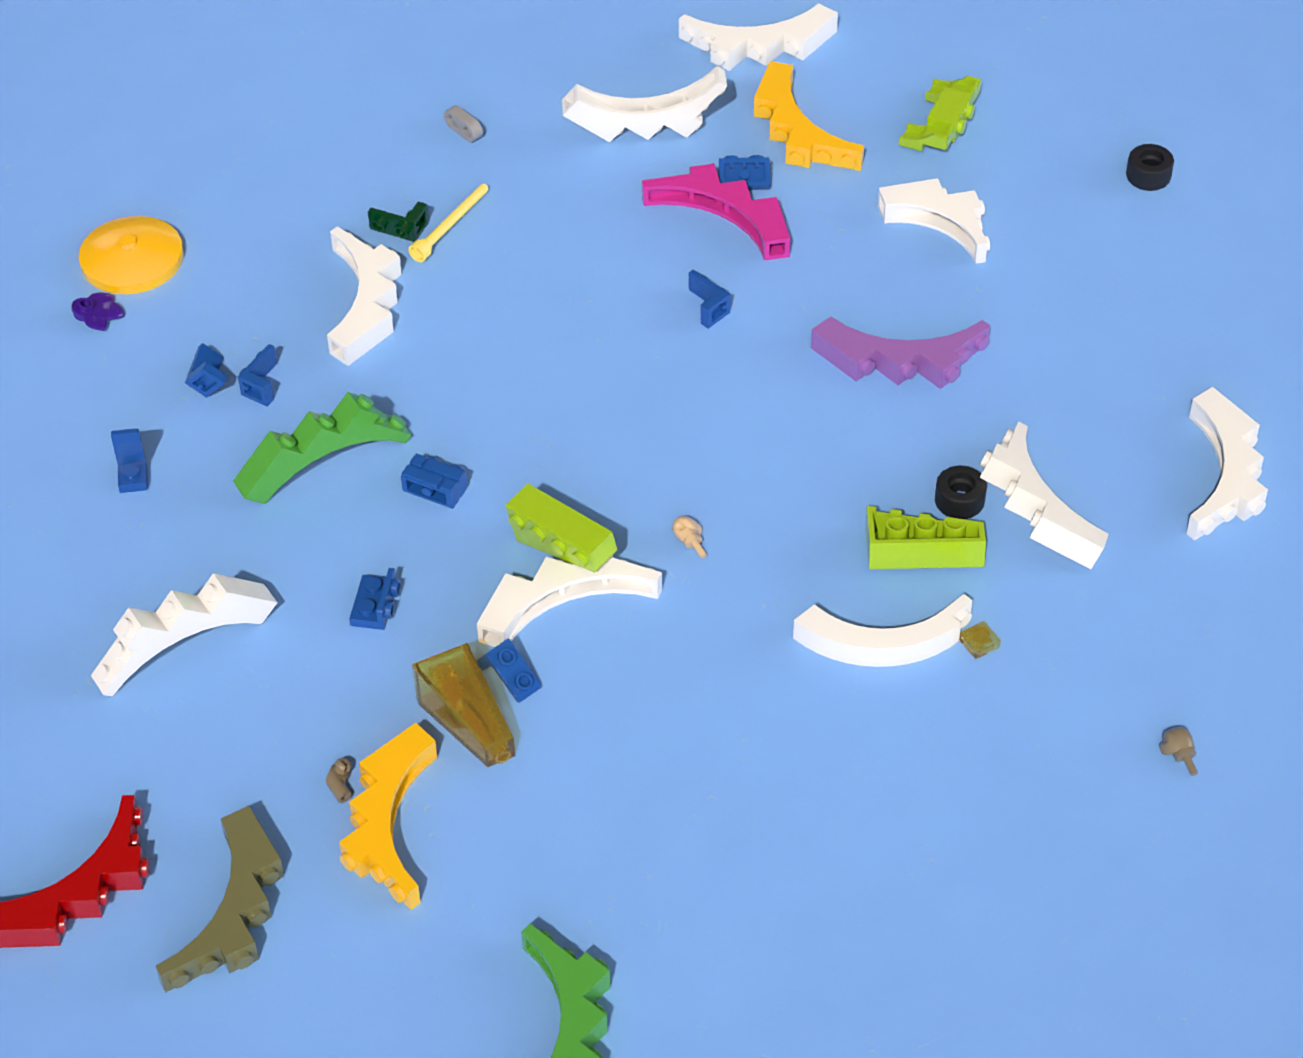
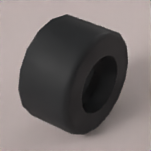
(1150, 167)
(958, 504)

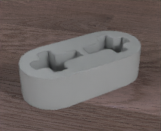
(463, 123)

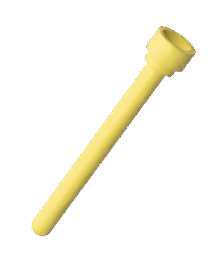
(421, 248)

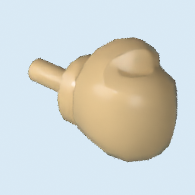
(689, 533)

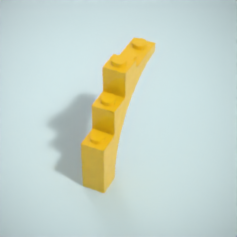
(789, 125)
(386, 778)

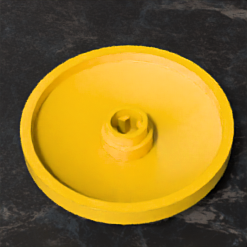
(131, 255)

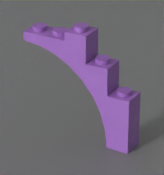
(897, 359)

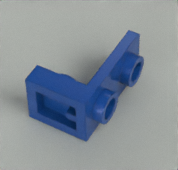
(716, 299)
(204, 371)
(253, 380)
(130, 460)
(511, 670)

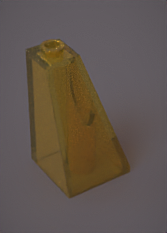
(460, 700)

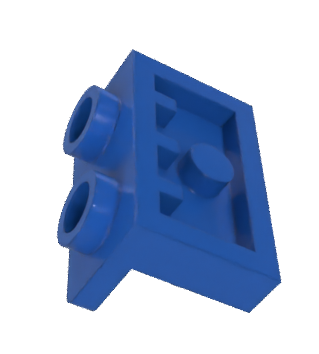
(752, 169)
(375, 601)

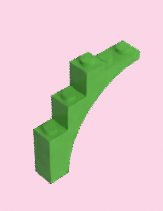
(317, 435)
(577, 988)

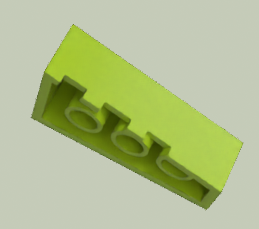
(558, 529)
(922, 541)

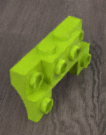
(947, 117)

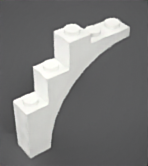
(761, 43)
(645, 116)
(369, 316)
(1233, 439)
(1031, 498)
(556, 582)
(180, 615)

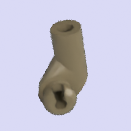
(337, 778)

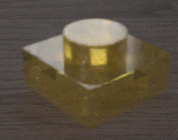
(979, 640)

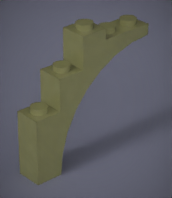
(244, 906)

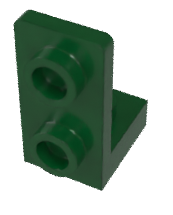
(399, 226)

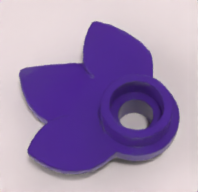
(97, 310)

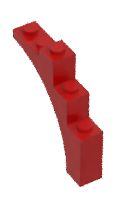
(114, 866)

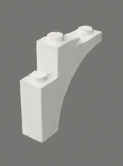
(930, 206)

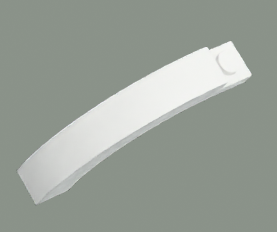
(882, 646)

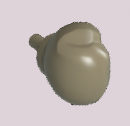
(1180, 745)

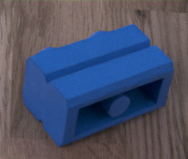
(434, 480)

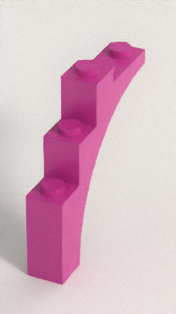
(731, 200)

